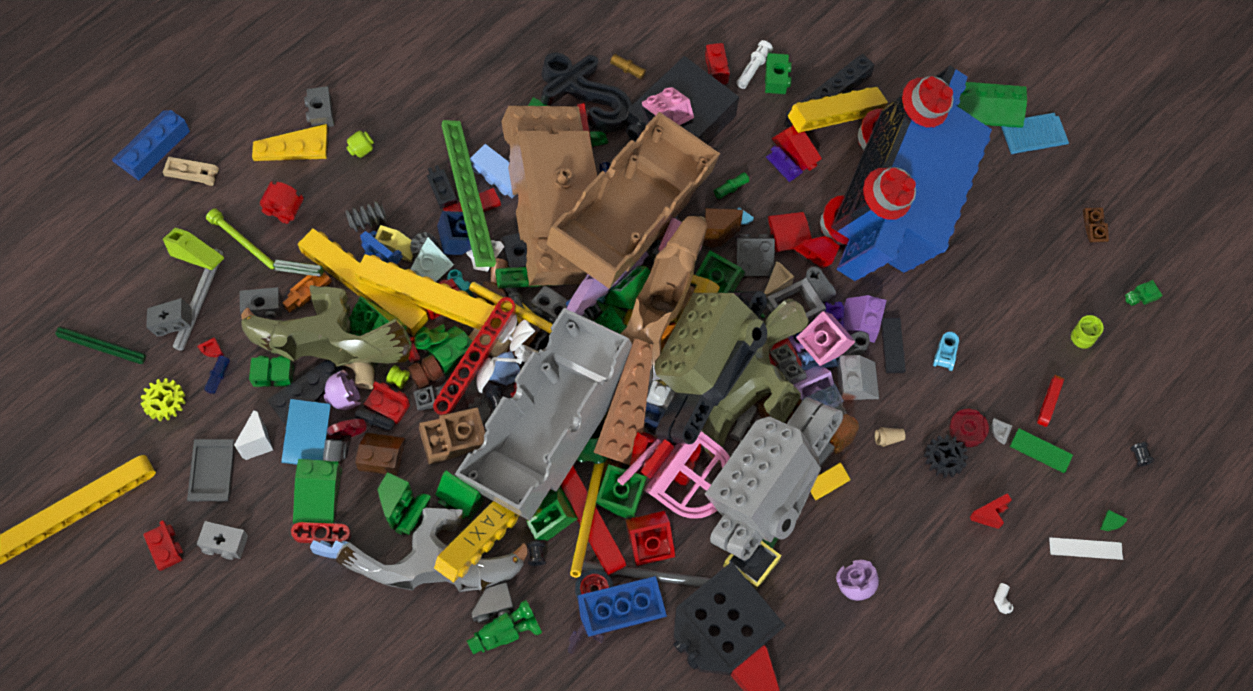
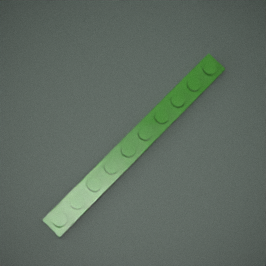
(468, 194)

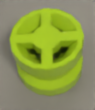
(398, 376)

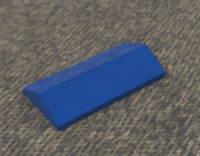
(621, 606)

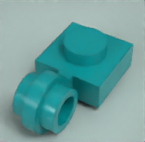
(458, 279)

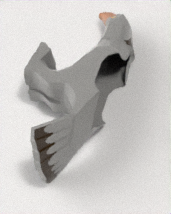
(420, 563)

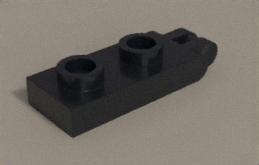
(441, 187)

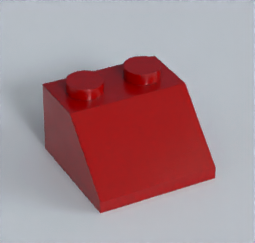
(650, 538)

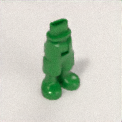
(503, 631)

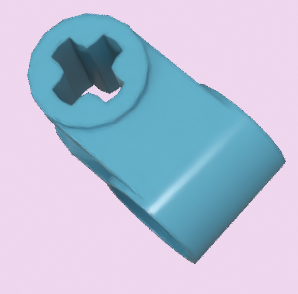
(946, 354)

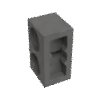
(555, 305)

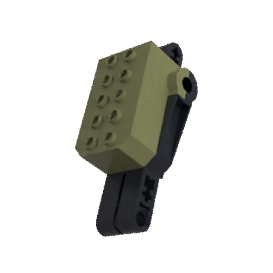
(707, 357)

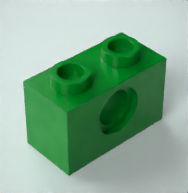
(778, 82)

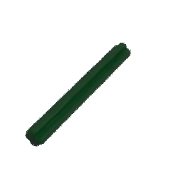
(100, 345)

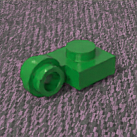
(1145, 292)

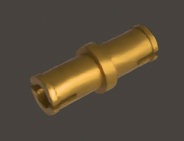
(628, 66)

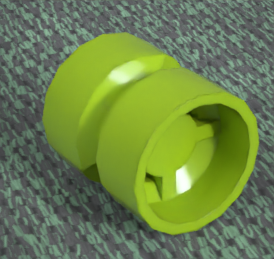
(1087, 331)

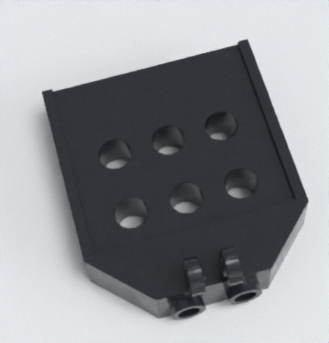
(706, 651)

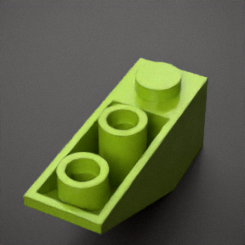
(191, 249)

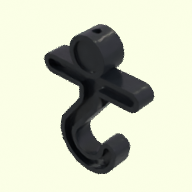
(571, 80)

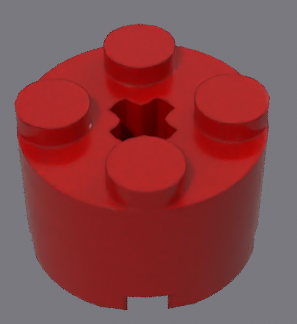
(281, 202)

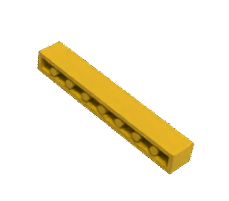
(343, 268)
(425, 292)

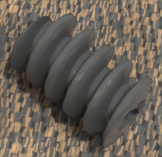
(366, 216)

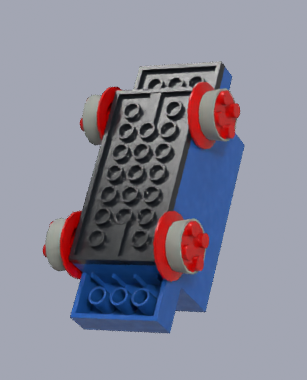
(908, 178)

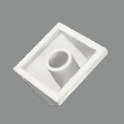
(253, 438)

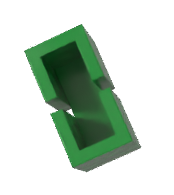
(266, 370)

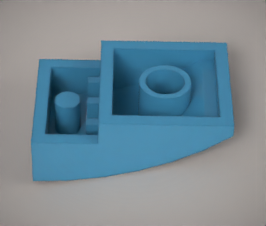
(305, 431)

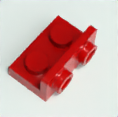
(387, 402)
(163, 547)

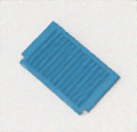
(1037, 133)

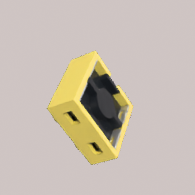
(758, 565)

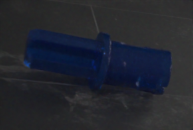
(216, 374)

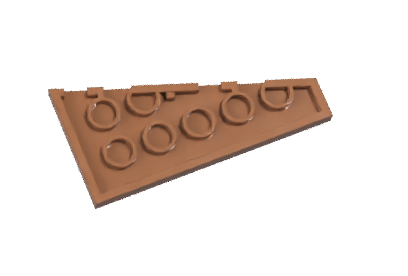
(628, 406)

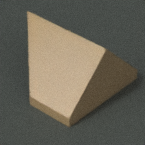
(779, 280)

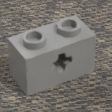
(214, 533)

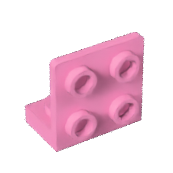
(671, 104)

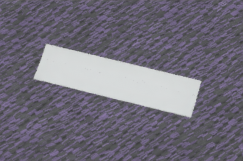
(1086, 548)

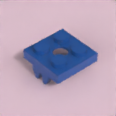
(374, 247)

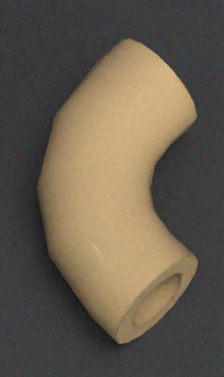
(363, 374)

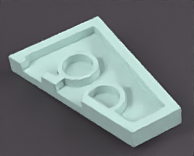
(431, 261)

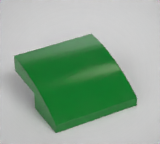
(413, 514)

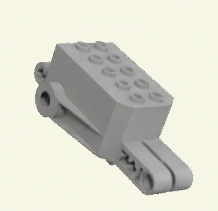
(770, 477)

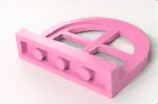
(674, 464)

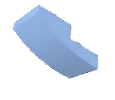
(324, 548)

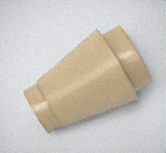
(888, 436)

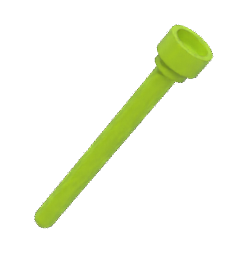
(215, 217)

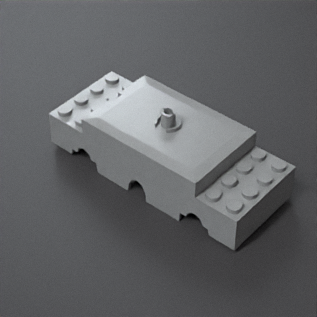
(550, 417)

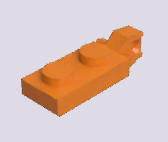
(300, 292)

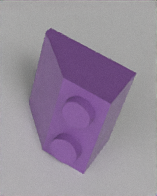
(864, 315)

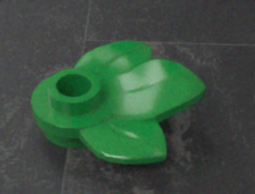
(426, 337)

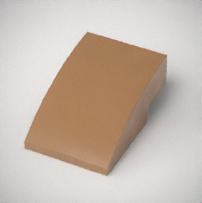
(452, 435)

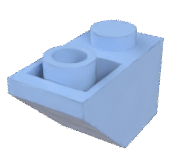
(505, 371)

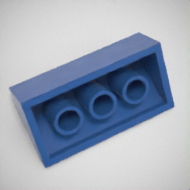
(152, 144)

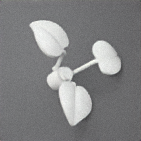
(522, 351)

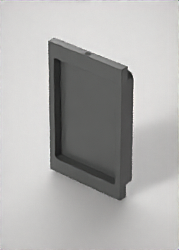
(211, 470)

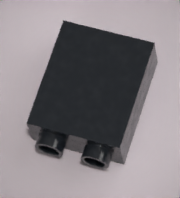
(710, 101)

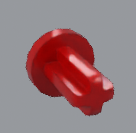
(414, 355)

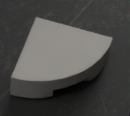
(1000, 430)

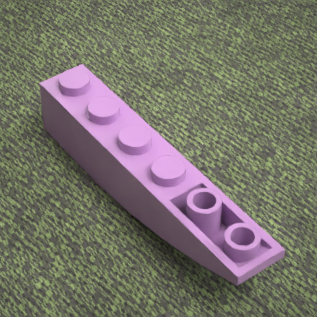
(591, 290)

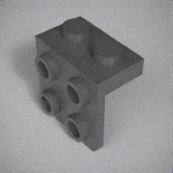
(755, 254)

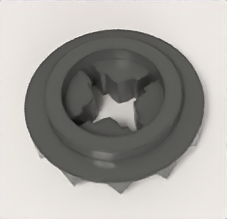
(420, 238)

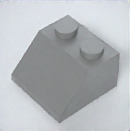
(857, 378)

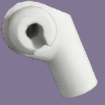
(1001, 601)

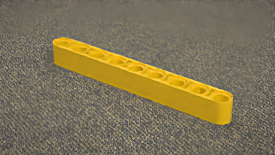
(74, 507)

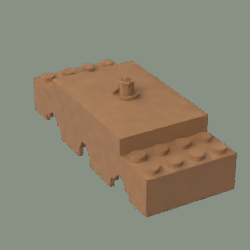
(549, 172)
(633, 200)

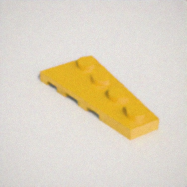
(297, 145)

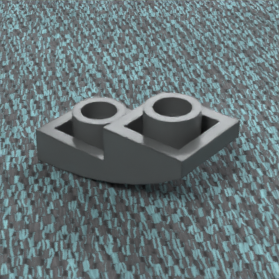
(786, 362)
(426, 397)

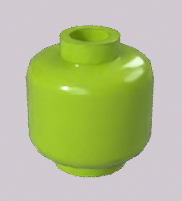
(360, 144)

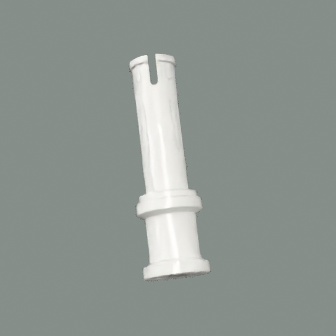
(757, 59)

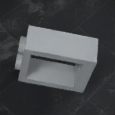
(807, 293)

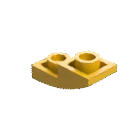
(829, 481)

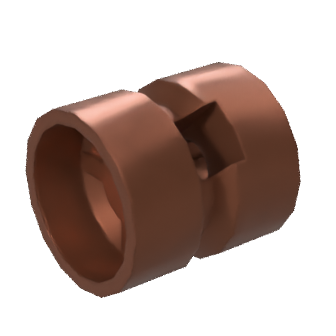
(425, 371)

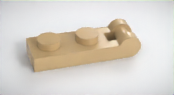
(190, 170)

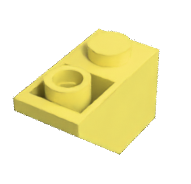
(395, 241)

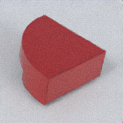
(211, 348)

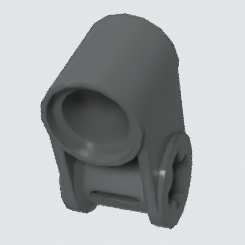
(820, 284)
(857, 349)
(335, 450)

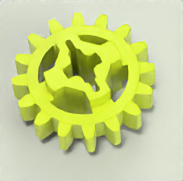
(159, 398)

